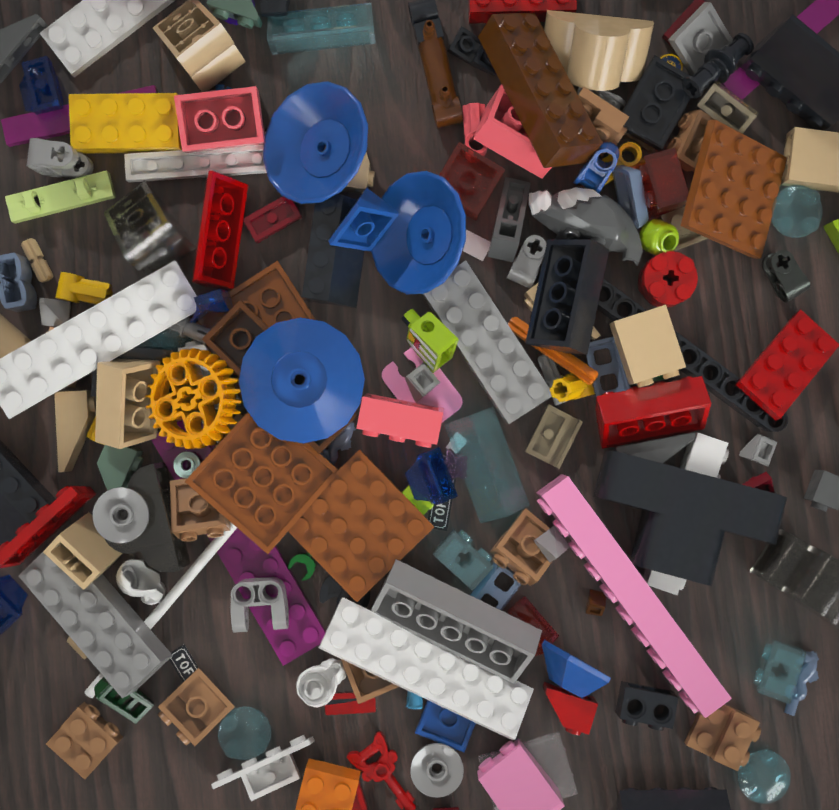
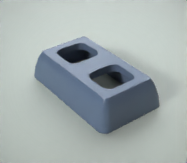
(631, 193)
(614, 366)
(487, 586)

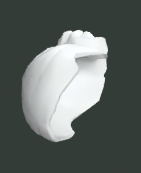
(140, 581)
(319, 683)

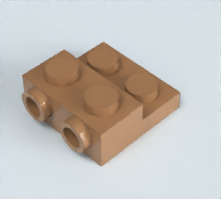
(604, 116)
(690, 138)
(193, 514)
(519, 551)
(195, 708)
(724, 736)
(85, 739)

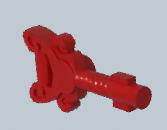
(381, 769)

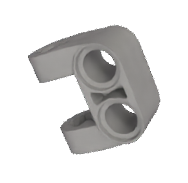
(56, 159)
(259, 597)

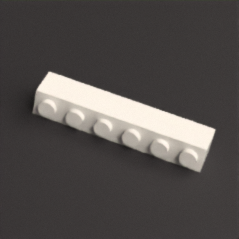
(704, 457)

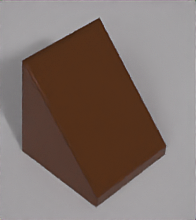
(596, 603)

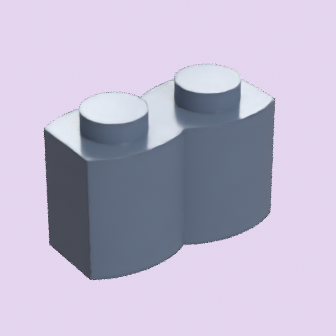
(15, 286)

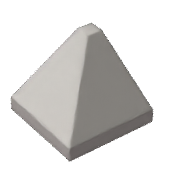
(54, 311)
(421, 382)
(759, 450)
(552, 544)

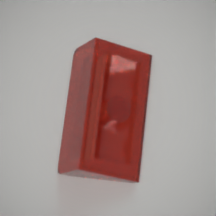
(528, 613)

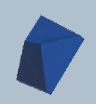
(364, 223)
(572, 672)

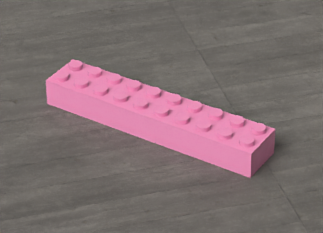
(633, 595)

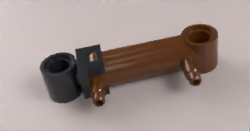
(435, 62)

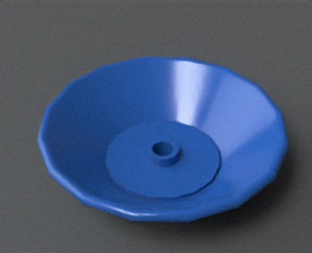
(296, 141)
(425, 237)
(330, 387)

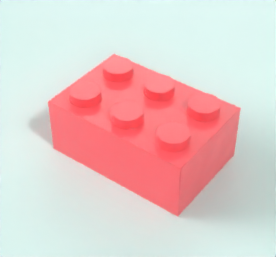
(219, 119)
(505, 135)
(400, 420)

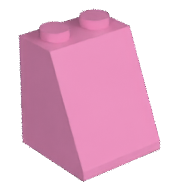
(518, 780)

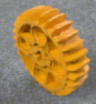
(188, 399)

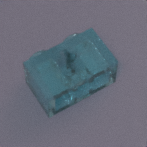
(469, 573)
(792, 662)

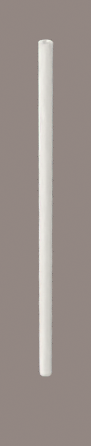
(177, 590)

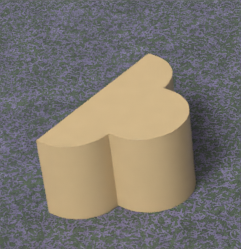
(199, 44)
(598, 48)

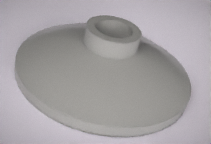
(107, 517)
(439, 782)

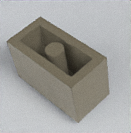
(727, 108)

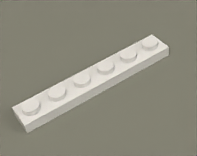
(182, 165)

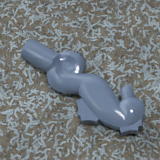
(341, 442)
(807, 673)

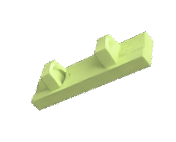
(60, 197)

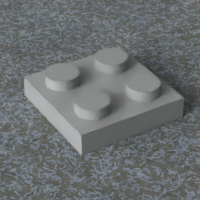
(698, 36)

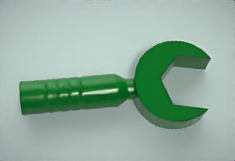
(308, 560)

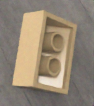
(122, 402)

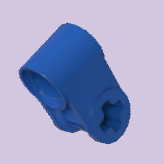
(595, 171)

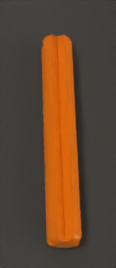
(565, 360)

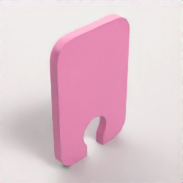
(441, 396)

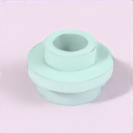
(190, 456)

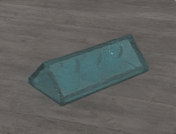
(321, 29)
(490, 467)

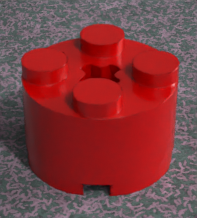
(680, 271)

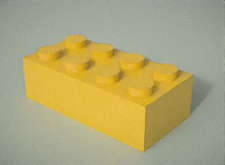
(123, 123)

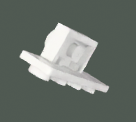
(269, 773)

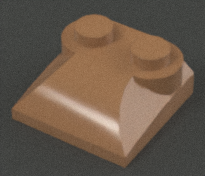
(365, 684)

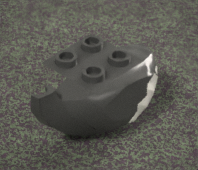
(587, 216)

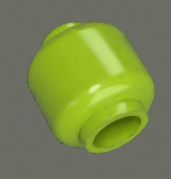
(658, 237)

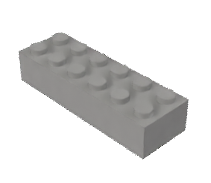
(488, 344)
(457, 622)
(99, 625)

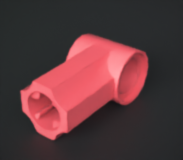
(472, 116)

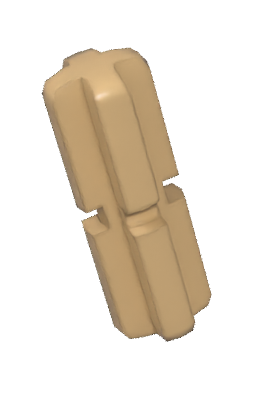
(38, 264)

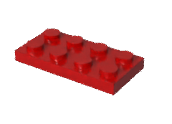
(787, 365)
(46, 523)

